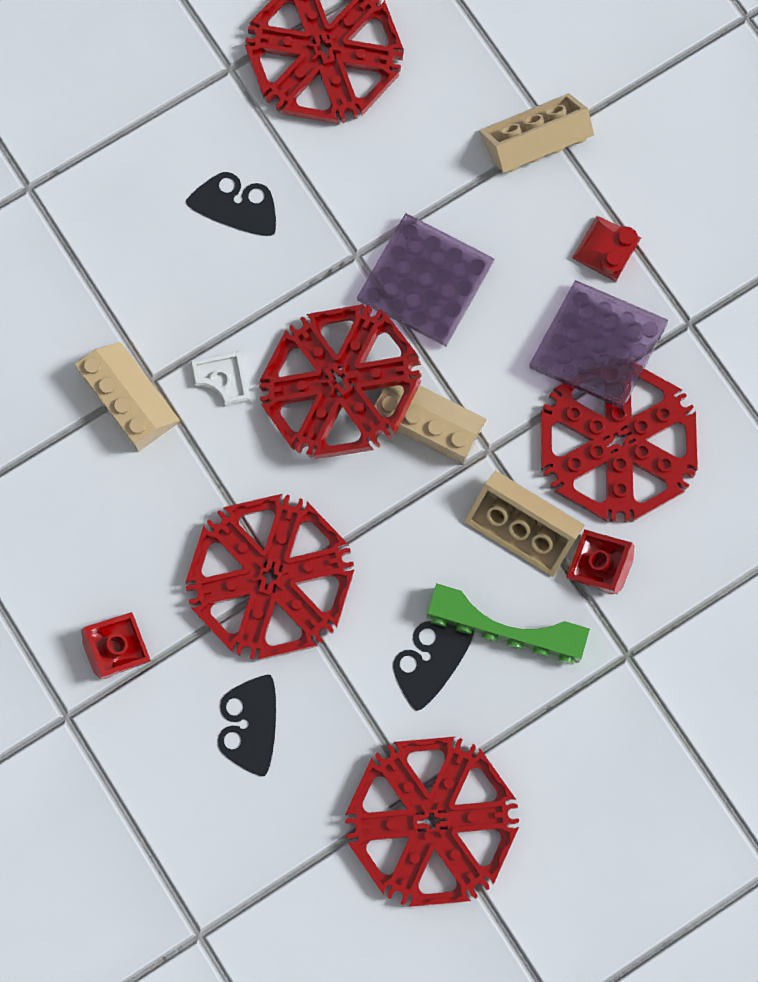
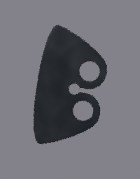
(221, 207)
(433, 674)
(258, 738)

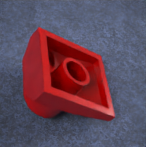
(607, 248)
(602, 562)
(114, 646)

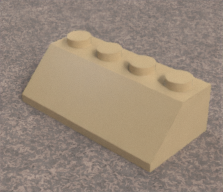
(537, 132)
(127, 394)
(435, 421)
(523, 523)

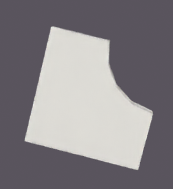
(224, 375)

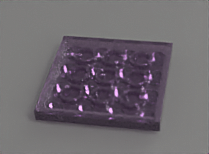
(425, 279)
(598, 344)

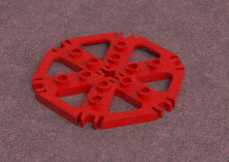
(332, 70)
(354, 369)
(620, 463)
(253, 559)
(422, 844)

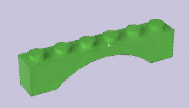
(454, 608)

